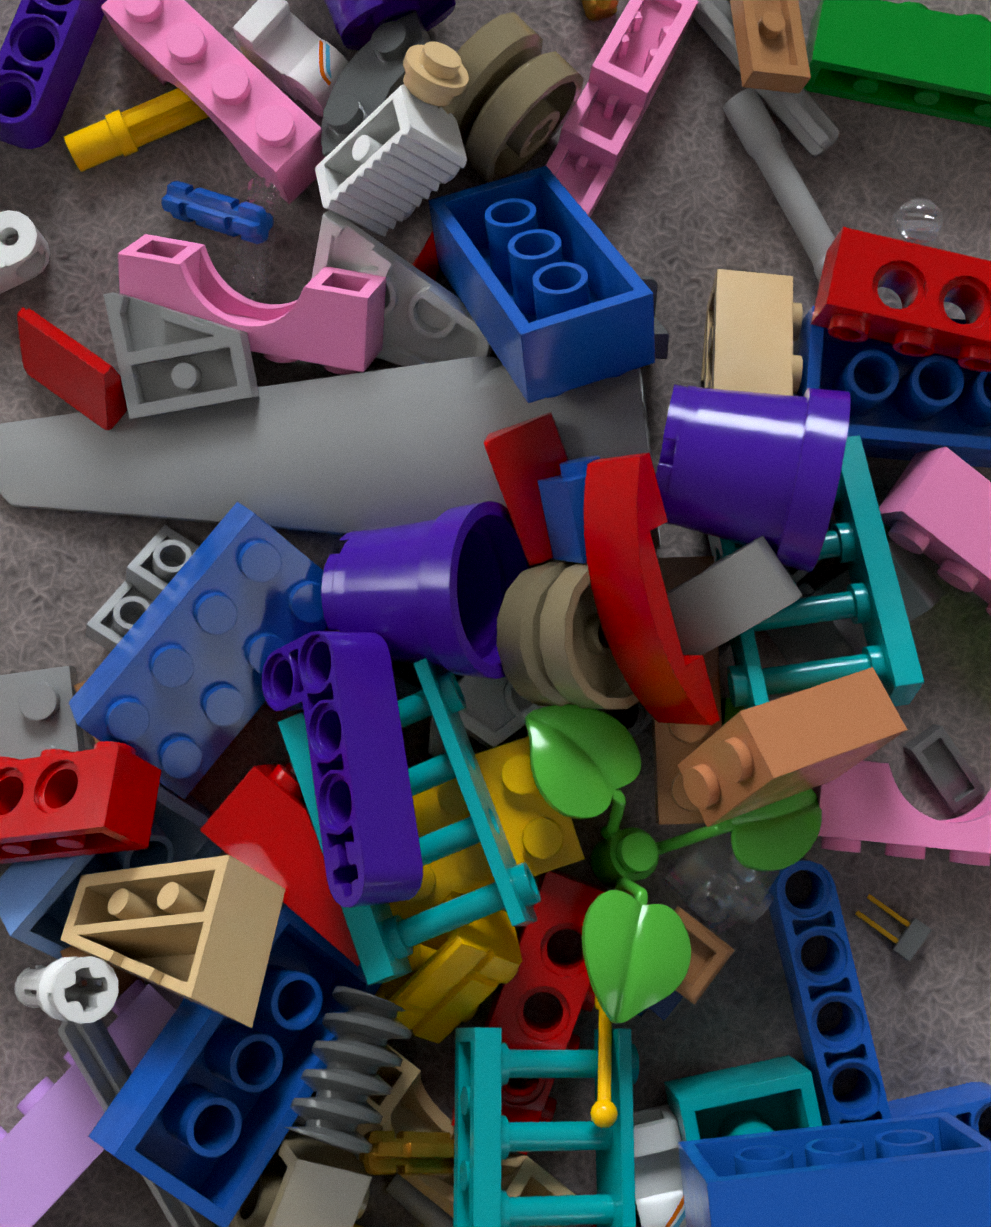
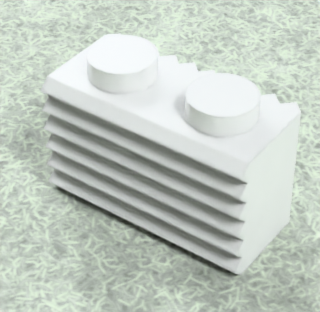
(391, 162)

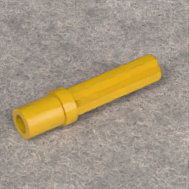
(132, 128)

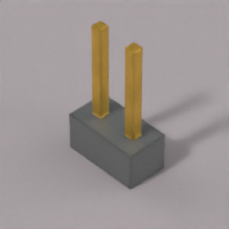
(910, 938)

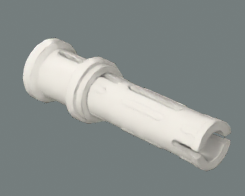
(61, 989)

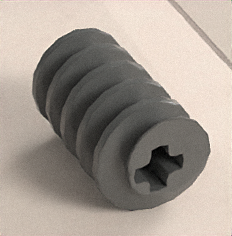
(350, 1070)

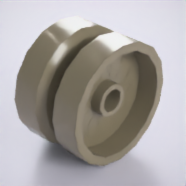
(511, 97)
(555, 640)

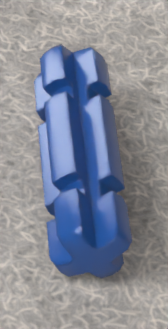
(217, 212)

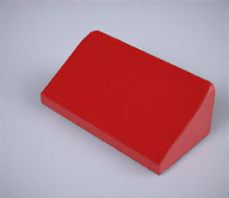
(70, 370)
(520, 459)

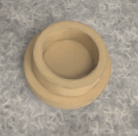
(434, 73)

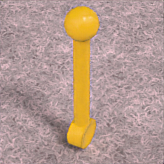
(604, 1111)

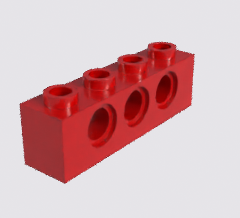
(923, 281)
(76, 803)
(562, 906)

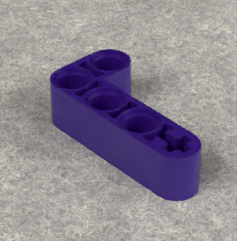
(46, 83)
(355, 761)

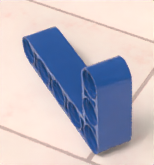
(851, 1040)

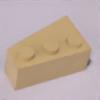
(752, 334)
(183, 927)

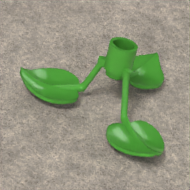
(629, 947)

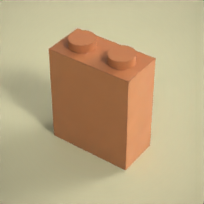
(789, 746)

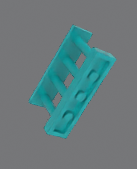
(870, 600)
(386, 939)
(487, 1137)

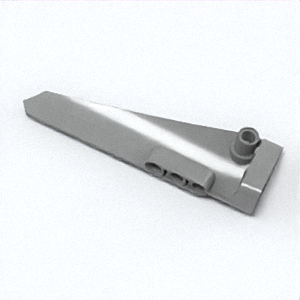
(316, 450)

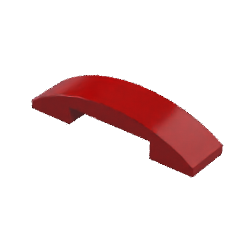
(630, 593)

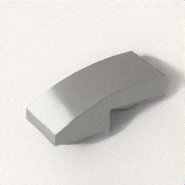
(144, 582)
(730, 597)

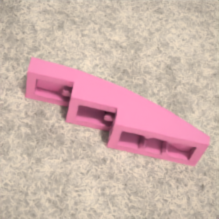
(617, 95)

